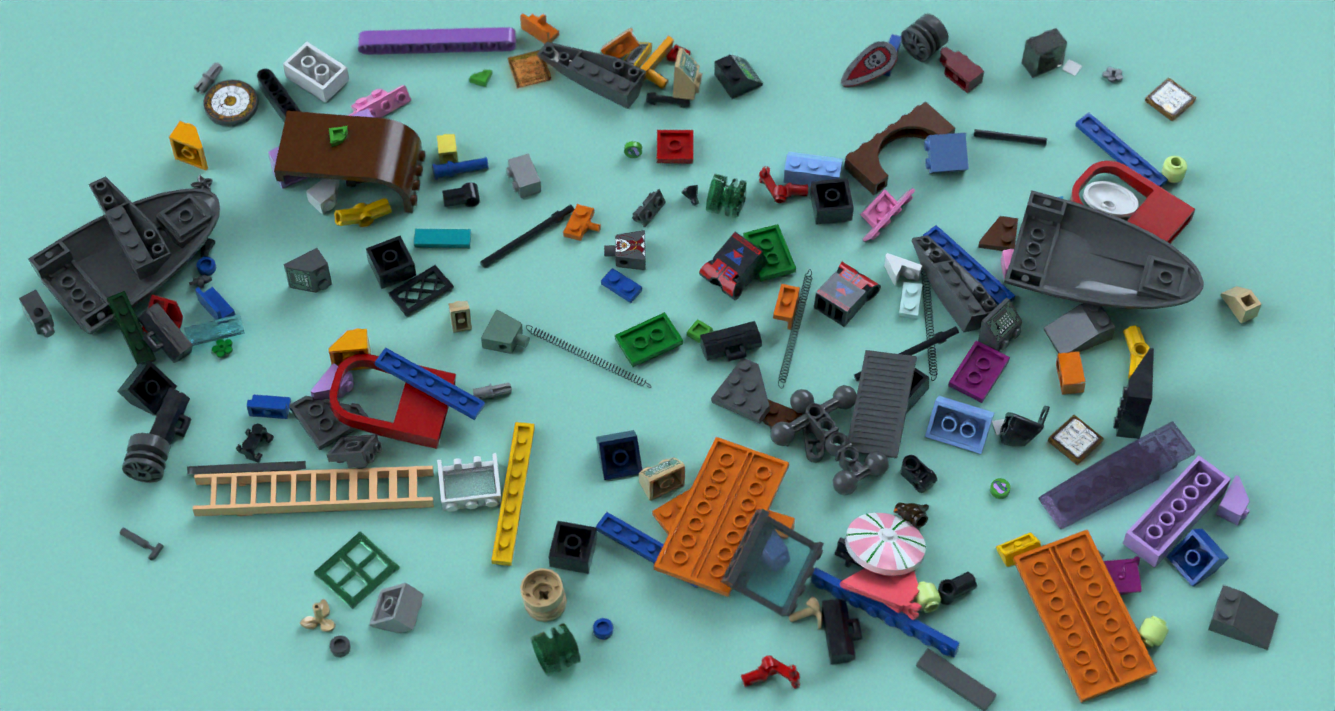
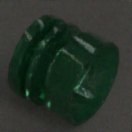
(725, 195)
(558, 648)

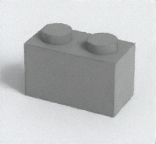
(524, 176)

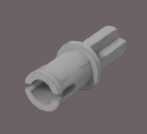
(208, 78)
(491, 391)

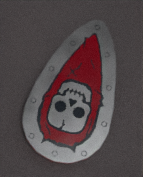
(870, 64)

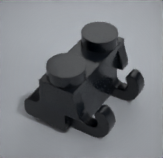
(254, 437)

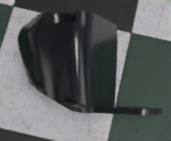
(1020, 430)

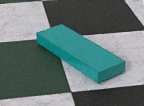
(442, 238)

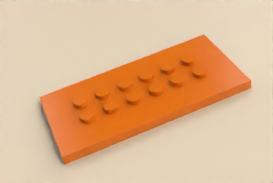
(717, 513)
(1084, 616)

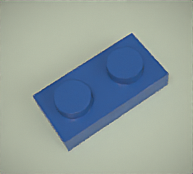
(621, 285)

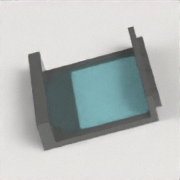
(772, 564)

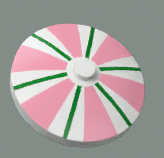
(885, 544)

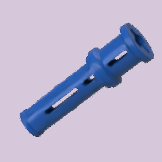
(451, 168)

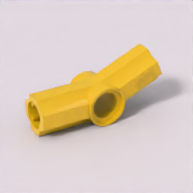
(362, 213)
(1135, 345)

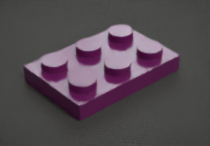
(978, 371)

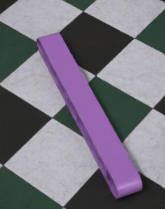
(437, 40)

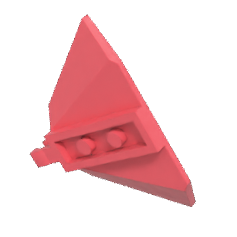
(893, 591)

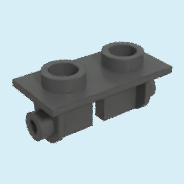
(650, 208)

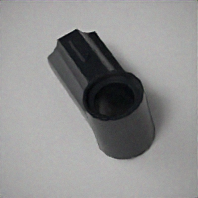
(466, 195)
(956, 587)

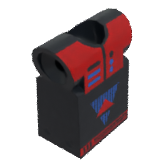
(734, 265)
(845, 294)

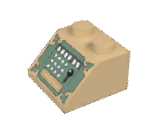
(686, 76)
(662, 477)

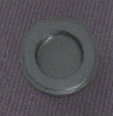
(340, 646)

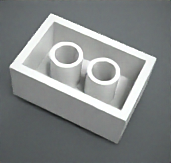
(316, 72)

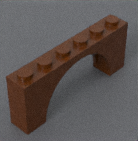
(864, 162)

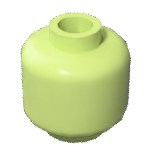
(1174, 169)
(927, 597)
(1153, 631)

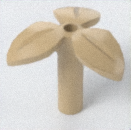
(814, 609)
(321, 611)

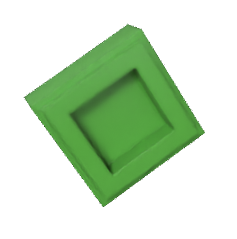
(698, 329)

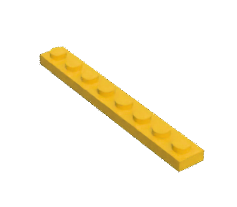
(513, 494)

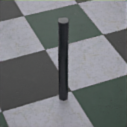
(1010, 137)

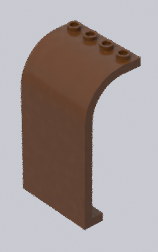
(372, 152)

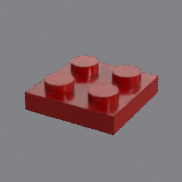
(675, 146)

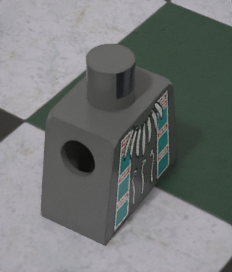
(37, 313)

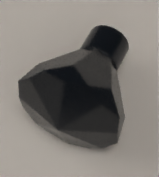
(691, 193)
(207, 247)

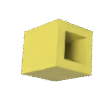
(447, 148)

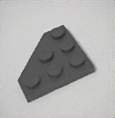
(744, 392)
(320, 421)

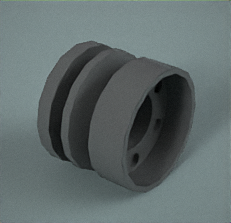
(924, 37)
(146, 457)

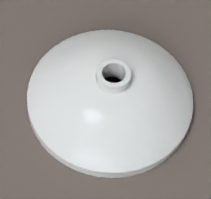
(1110, 198)

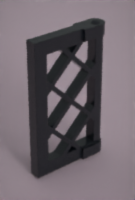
(422, 277)

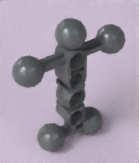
(844, 398)

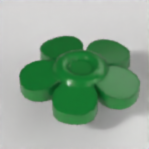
(222, 347)

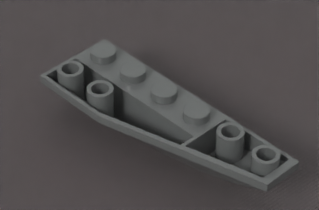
(596, 72)
(132, 229)
(955, 287)

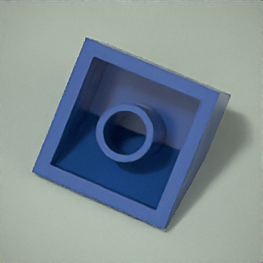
(1197, 556)

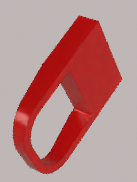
(1159, 213)
(418, 414)

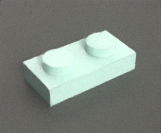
(910, 300)

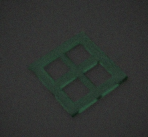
(341, 555)

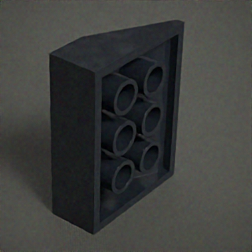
(1135, 400)

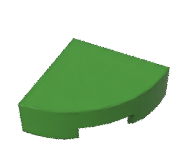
(481, 78)
(338, 135)

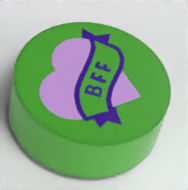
(633, 149)
(1000, 488)

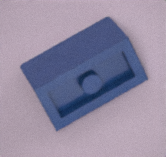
(214, 303)
(269, 406)

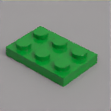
(775, 249)
(648, 339)

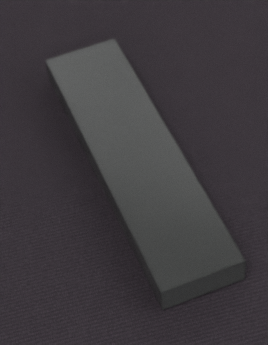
(956, 680)

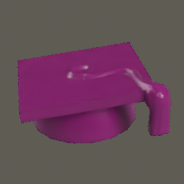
(1125, 574)

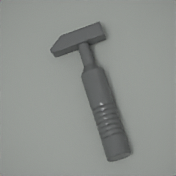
(142, 542)

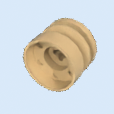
(543, 594)

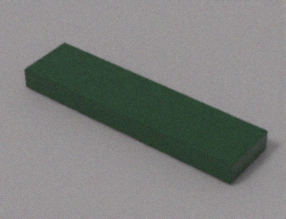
(130, 327)

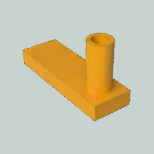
(652, 62)

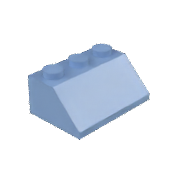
(806, 168)
(959, 424)

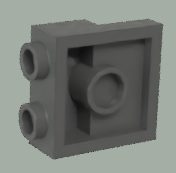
(355, 450)

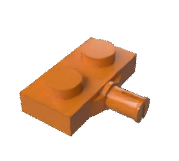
(580, 223)

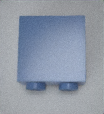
(946, 153)

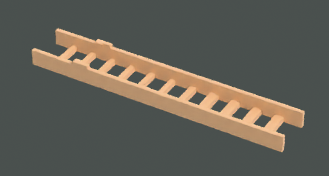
(315, 475)

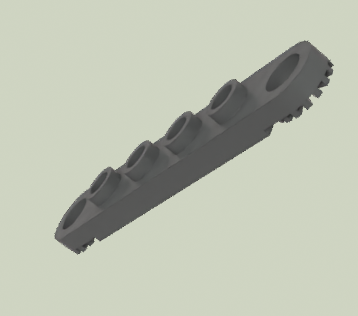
(240, 468)

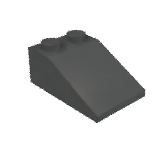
(1080, 329)
(1243, 618)

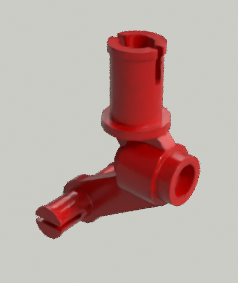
(781, 192)
(771, 666)

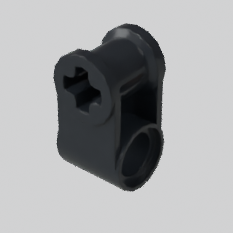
(920, 475)

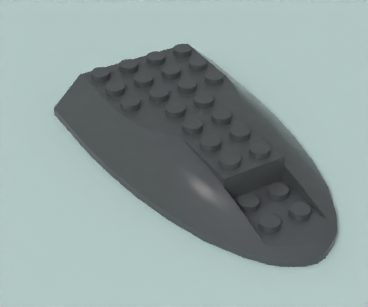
(1097, 259)
(91, 265)

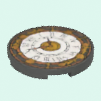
(230, 102)

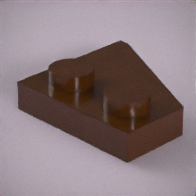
(1000, 235)
(779, 413)

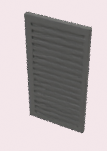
(881, 402)

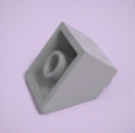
(397, 608)

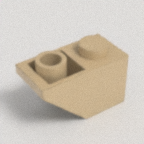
(1242, 303)

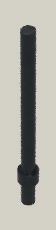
(556, 217)
(939, 338)

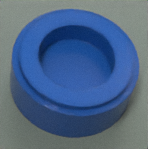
(206, 266)
(603, 628)

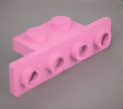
(382, 102)
(881, 209)

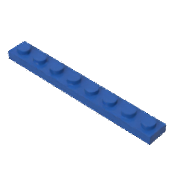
(874, 608)

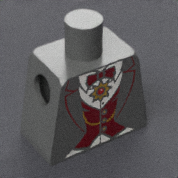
(628, 250)

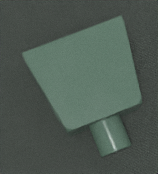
(503, 334)

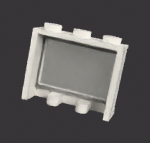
(469, 484)

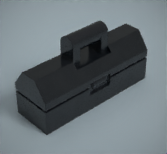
(170, 337)
(731, 340)
(168, 415)
(836, 625)

